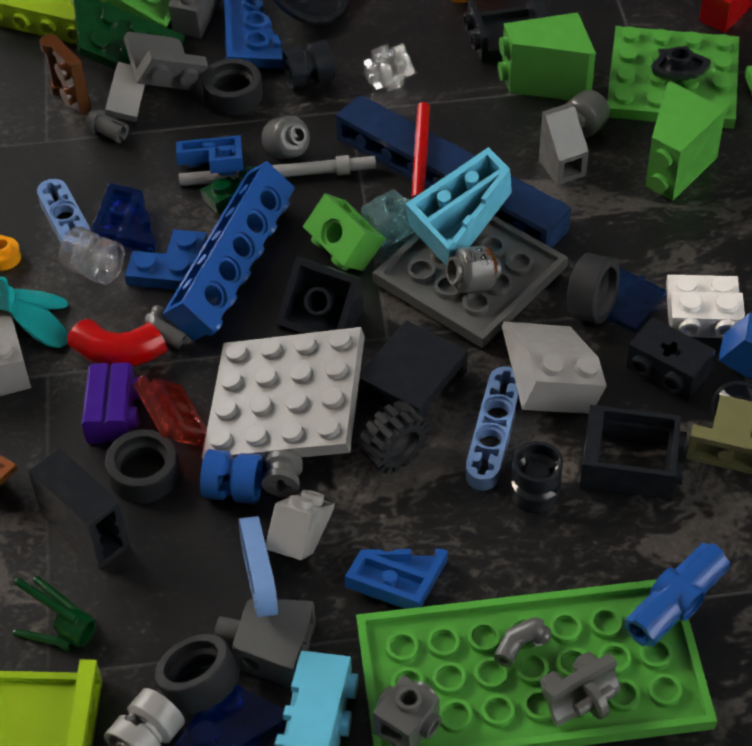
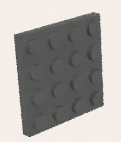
(422, 281)

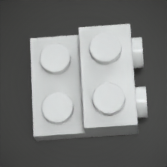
(703, 304)

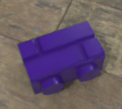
(109, 402)

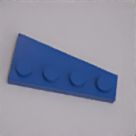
(250, 34)

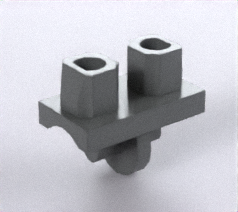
(582, 691)

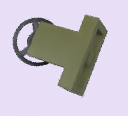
(729, 439)

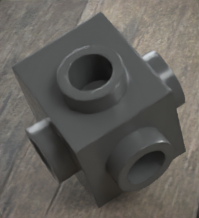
(407, 713)

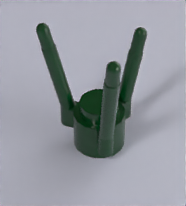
(71, 623)

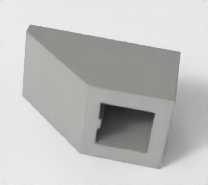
(298, 524)

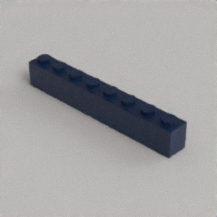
(391, 140)

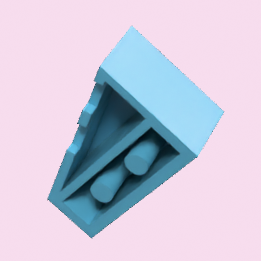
(460, 204)
(319, 701)

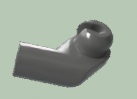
(518, 635)

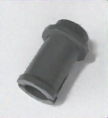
(100, 123)

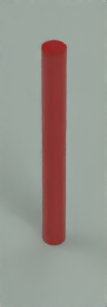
(420, 149)

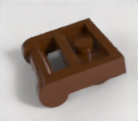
(65, 73)

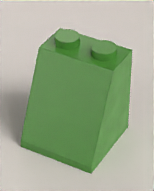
(547, 57)
(683, 140)

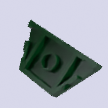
(103, 29)

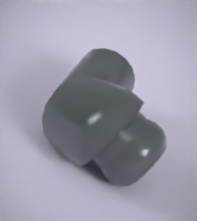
(170, 334)

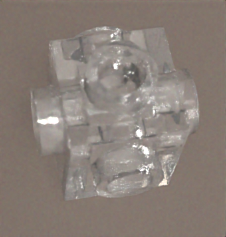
(388, 67)

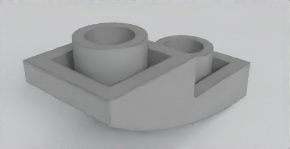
(124, 94)

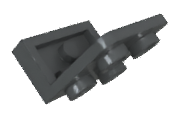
(163, 61)

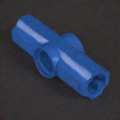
(677, 594)

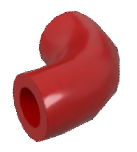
(110, 347)

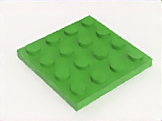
(638, 93)

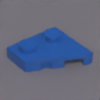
(395, 575)

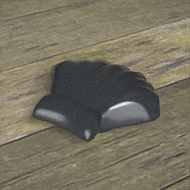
(679, 64)

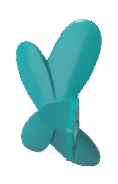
(32, 313)

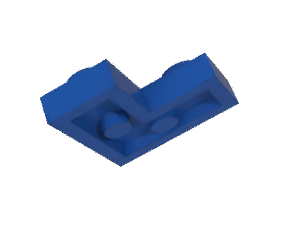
(222, 153)
(166, 269)

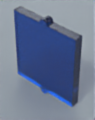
(635, 300)

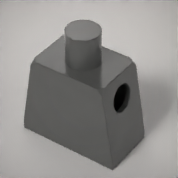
(270, 644)

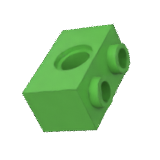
(343, 233)

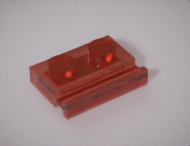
(171, 410)

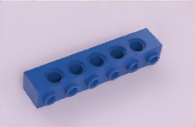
(229, 252)

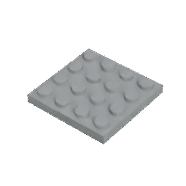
(287, 394)

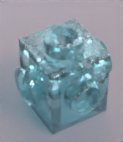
(388, 216)

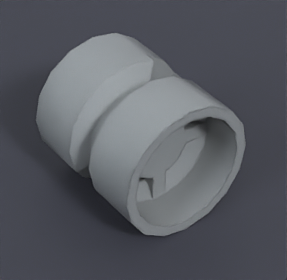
(149, 722)

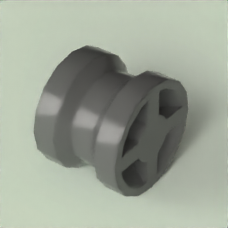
(282, 473)

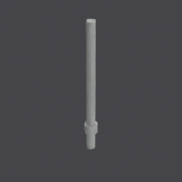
(341, 165)

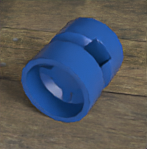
(244, 478)

